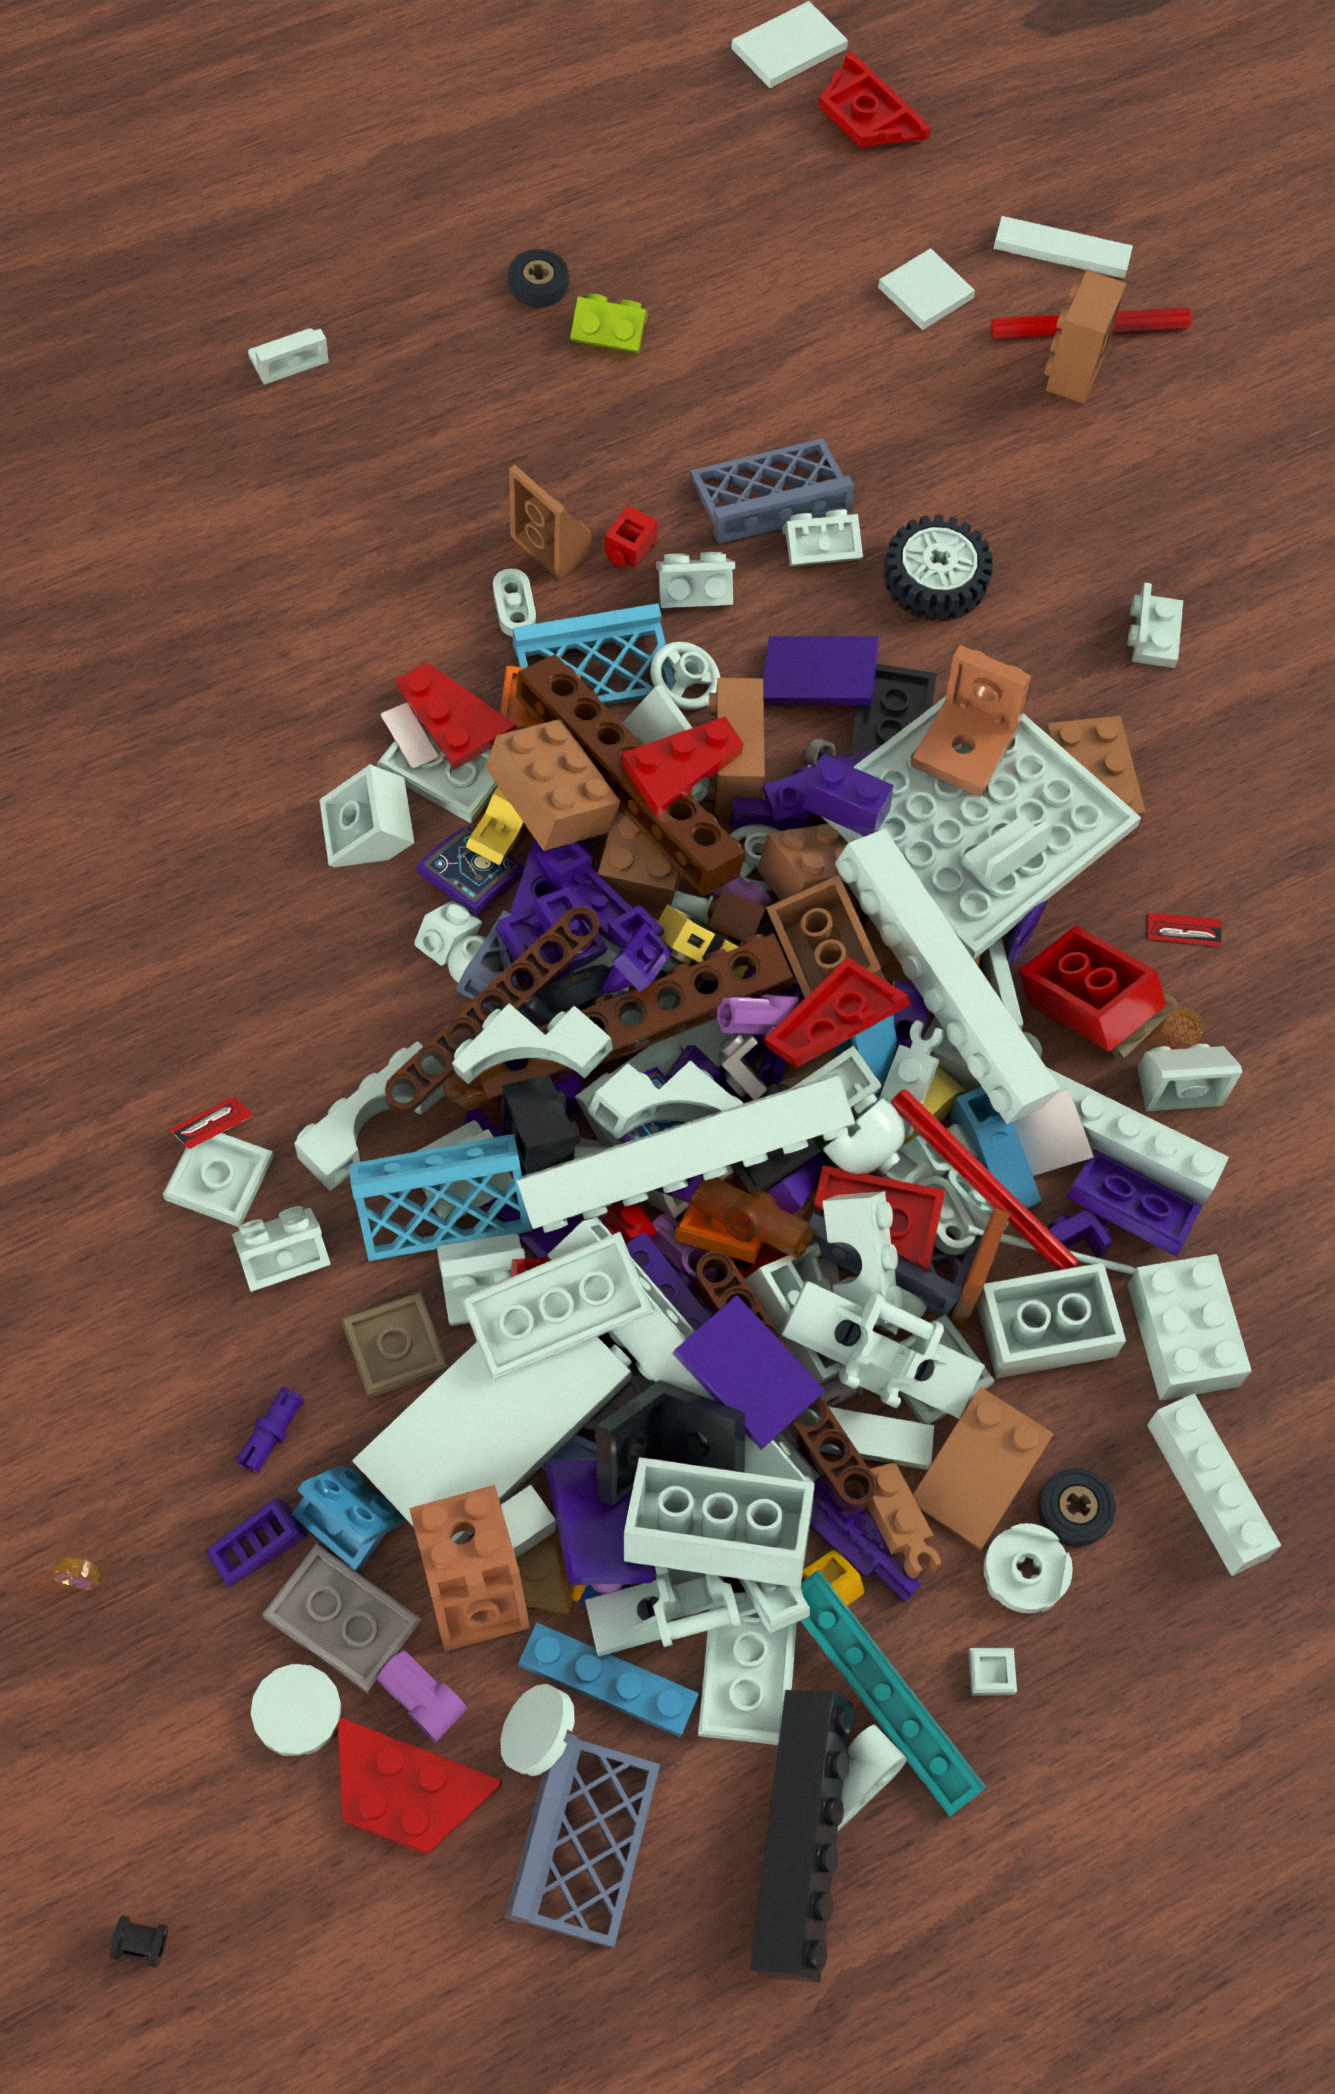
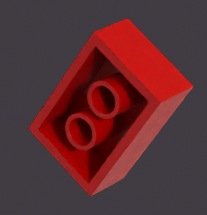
(1092, 988)

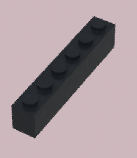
(802, 1836)

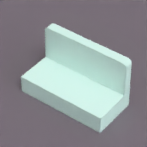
(289, 355)
(1007, 850)

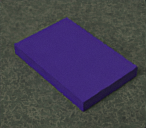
(820, 670)
(1134, 1202)
(749, 1371)
(589, 1529)

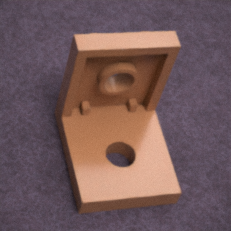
(979, 710)
(474, 1583)

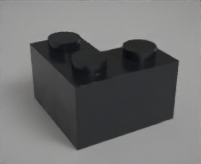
(539, 1122)

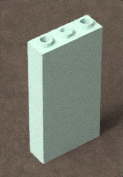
(490, 1431)

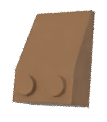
(546, 527)
(981, 1468)

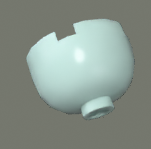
(870, 1141)

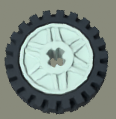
(937, 568)

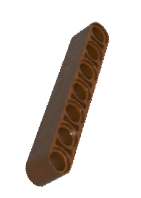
(500, 991)
(807, 1437)

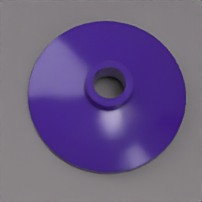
(1022, 932)

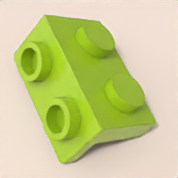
(608, 323)

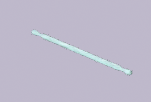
(1080, 1257)

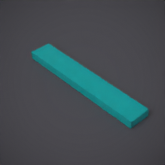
(888, 1696)

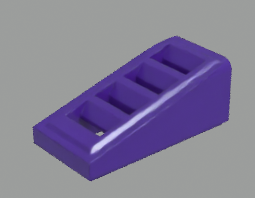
(794, 1189)
(264, 1554)

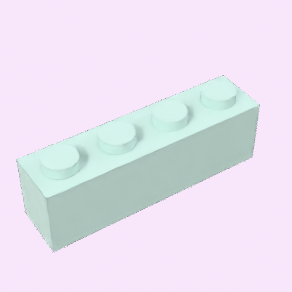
(1213, 1484)

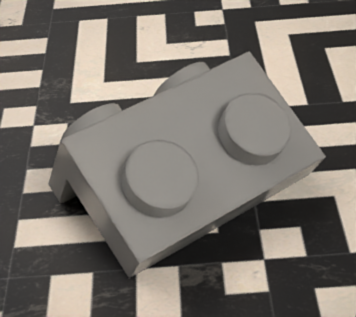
(739, 1073)

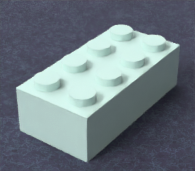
(718, 1522)

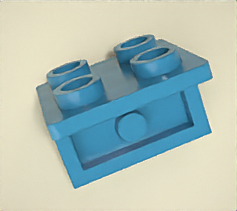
(346, 1514)

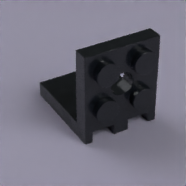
(665, 1427)

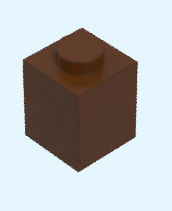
(737, 915)

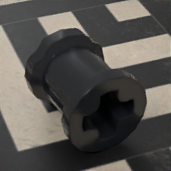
(138, 1941)

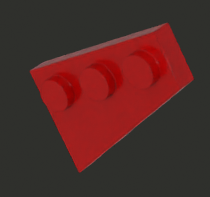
(451, 714)
(678, 762)
(834, 1012)
(914, 1209)

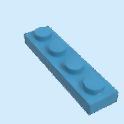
(608, 1680)

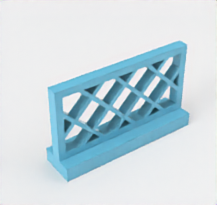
(596, 630)
(427, 1170)

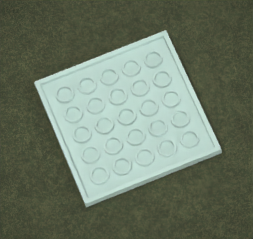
(941, 823)

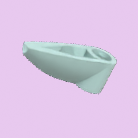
(871, 1767)

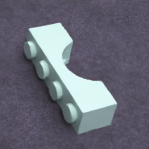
(331, 1143)

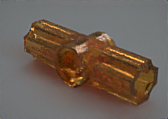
(753, 1216)

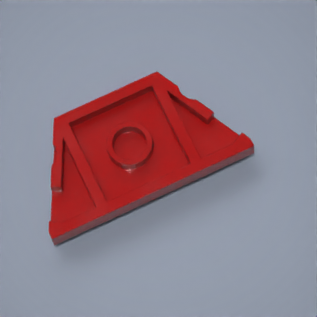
(869, 108)
(404, 1789)

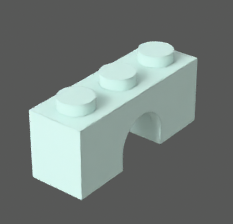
(865, 1224)

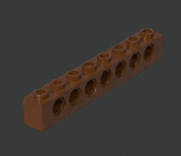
(685, 831)
(657, 1024)

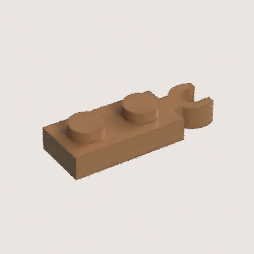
(901, 1520)

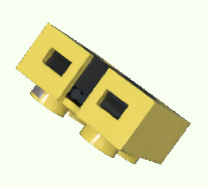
(693, 939)

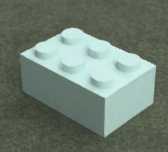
(1050, 1320)
(1188, 1327)

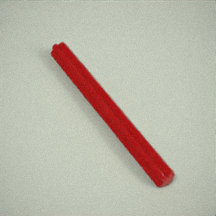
(1125, 322)
(983, 1181)

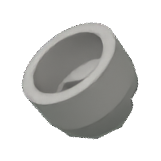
(818, 747)

